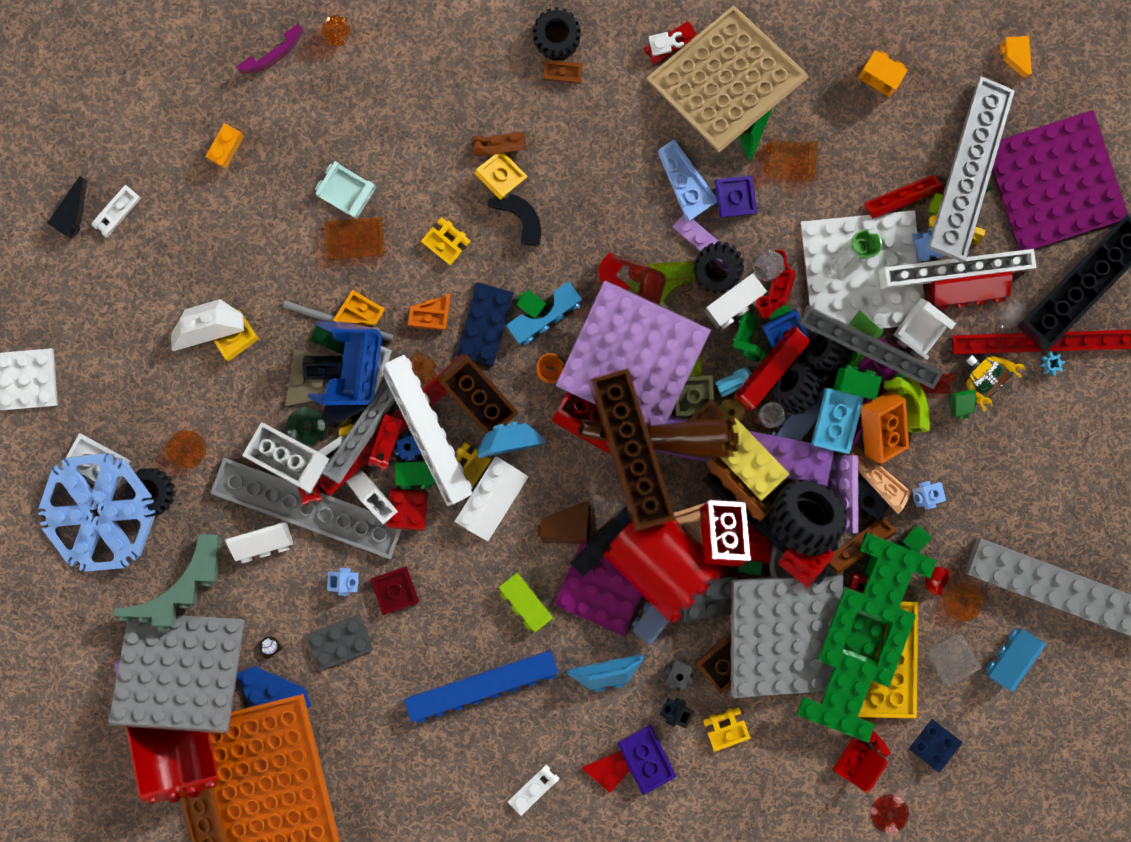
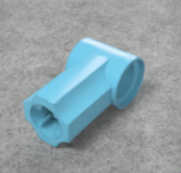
(733, 382)

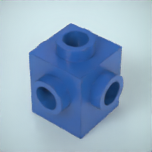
(401, 451)

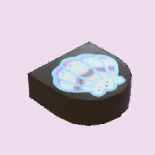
(270, 646)

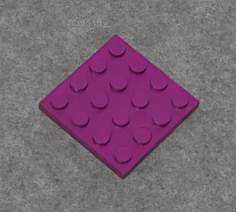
(599, 596)

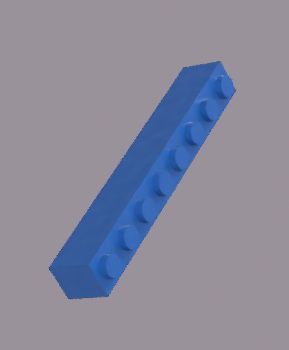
(481, 685)

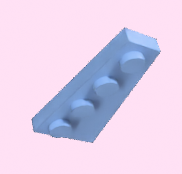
(687, 183)

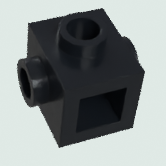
(676, 712)

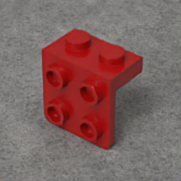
(804, 567)
(860, 765)

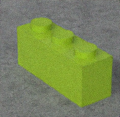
(525, 602)

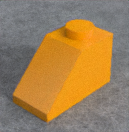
(1017, 54)

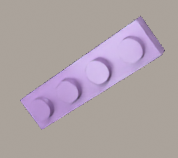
(698, 238)

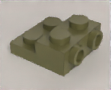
(694, 395)

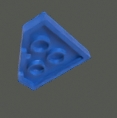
(266, 687)

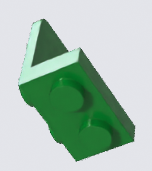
(743, 339)

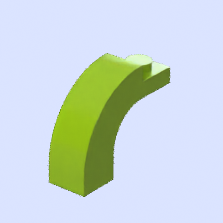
(916, 402)

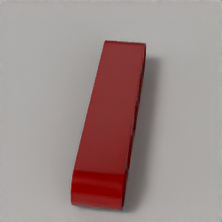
(772, 368)

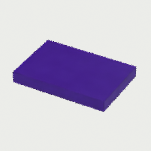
(646, 759)

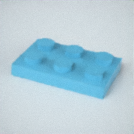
(837, 420)

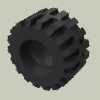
(556, 17)
(712, 281)
(826, 355)
(797, 388)
(164, 486)

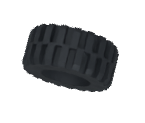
(796, 529)

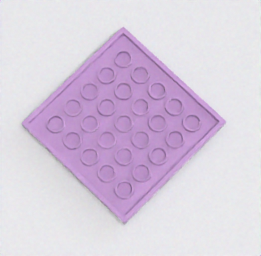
(635, 336)

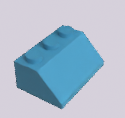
(1014, 659)

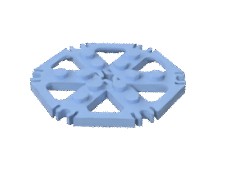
(110, 511)

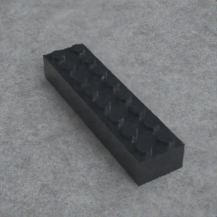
(1080, 288)

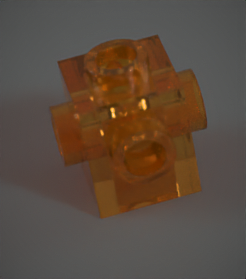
(336, 30)
(423, 368)

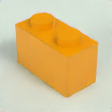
(225, 146)

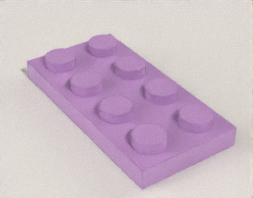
(844, 483)

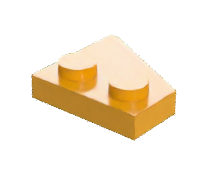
(359, 311)

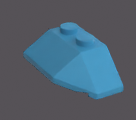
(509, 439)
(607, 673)

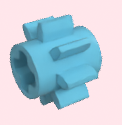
(1046, 364)

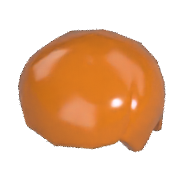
(548, 375)

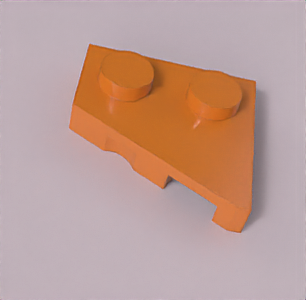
(431, 314)

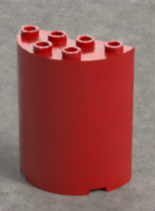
(663, 566)
(171, 763)

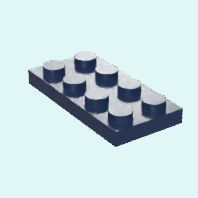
(485, 323)

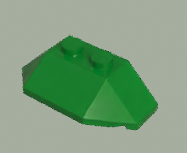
(751, 137)

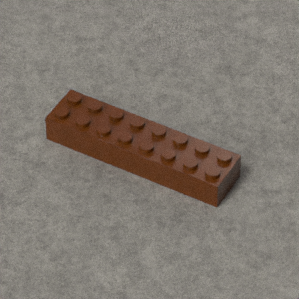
(631, 450)

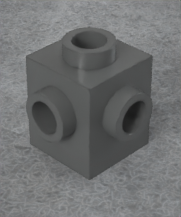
(676, 668)

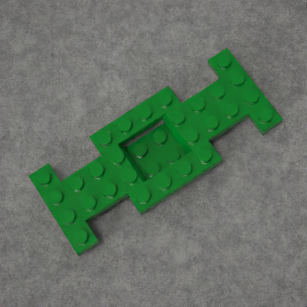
(857, 633)

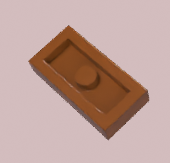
(562, 71)

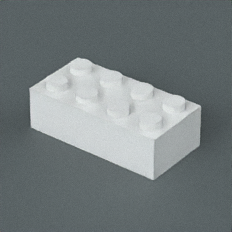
(286, 457)

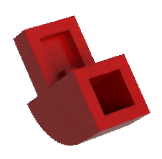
(609, 270)

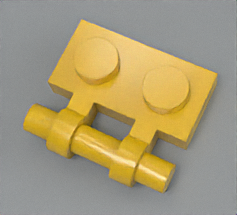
(443, 246)
(474, 466)
(727, 735)

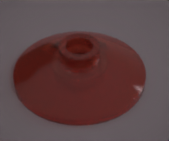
(880, 811)

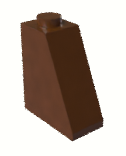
(567, 526)

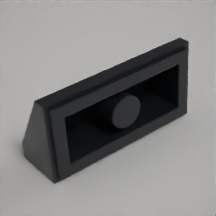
(322, 367)

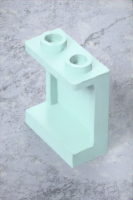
(345, 190)

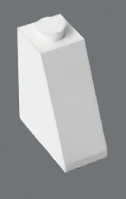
(371, 496)

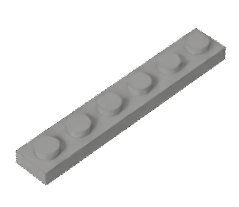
(360, 434)

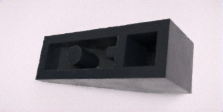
(70, 211)

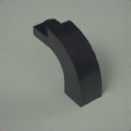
(525, 212)

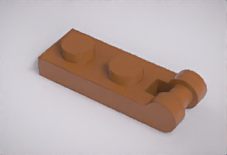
(498, 144)

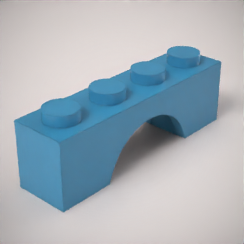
(564, 300)

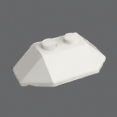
(206, 324)

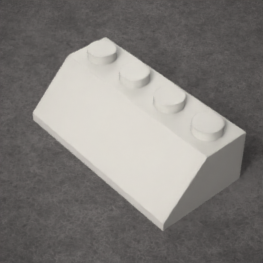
(491, 498)

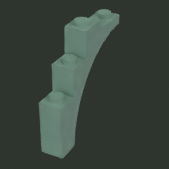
(163, 609)

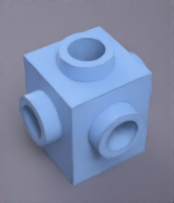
(928, 494)
(342, 581)

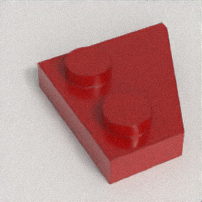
(608, 770)

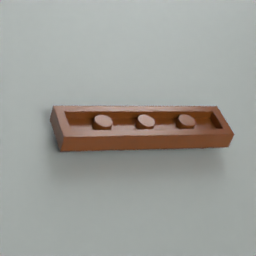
(742, 492)
(850, 553)

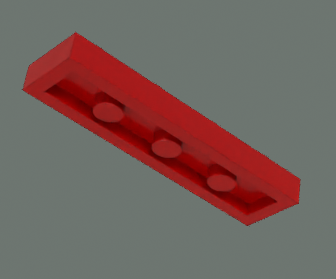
(903, 196)

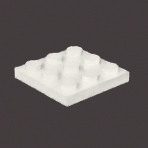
(27, 379)

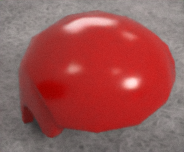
(932, 584)

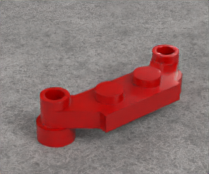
(779, 290)

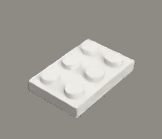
(85, 446)

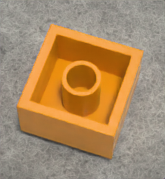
(883, 73)

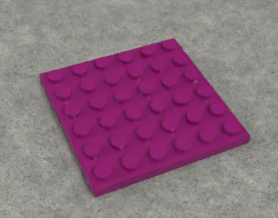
(1057, 182)

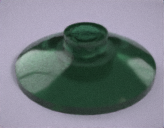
(298, 419)

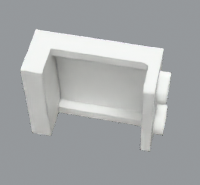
(922, 328)

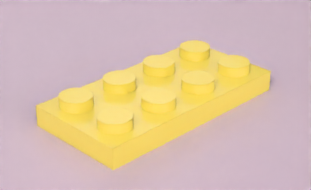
(755, 464)

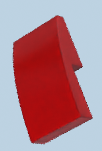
(879, 745)

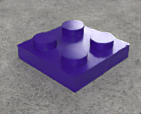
(735, 196)

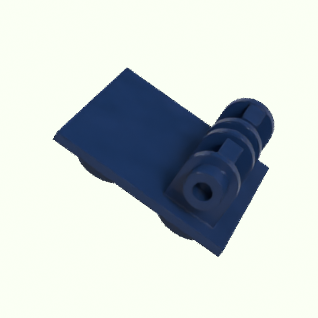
(935, 745)

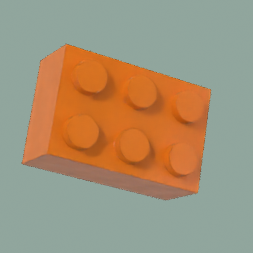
(885, 427)

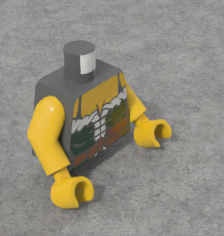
(989, 376)

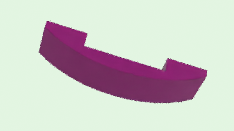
(292, 36)

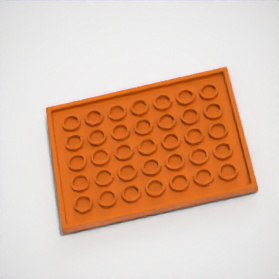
(272, 776)

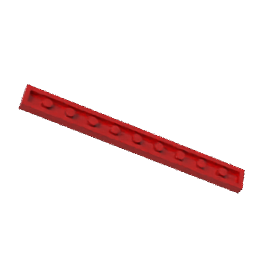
(1021, 343)
(433, 390)

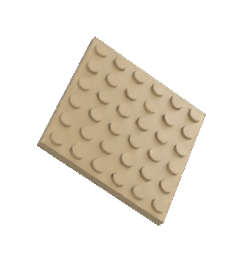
(727, 78)

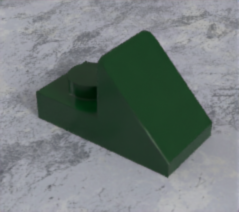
(325, 339)

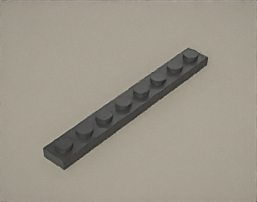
(870, 347)

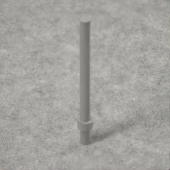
(325, 317)

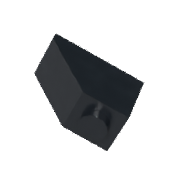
(341, 415)

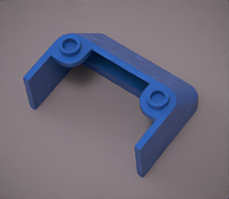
(358, 365)

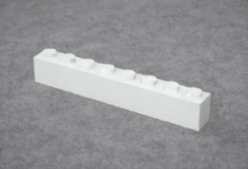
(951, 269)
(426, 430)

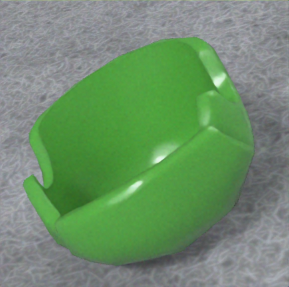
(866, 244)

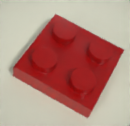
(410, 508)

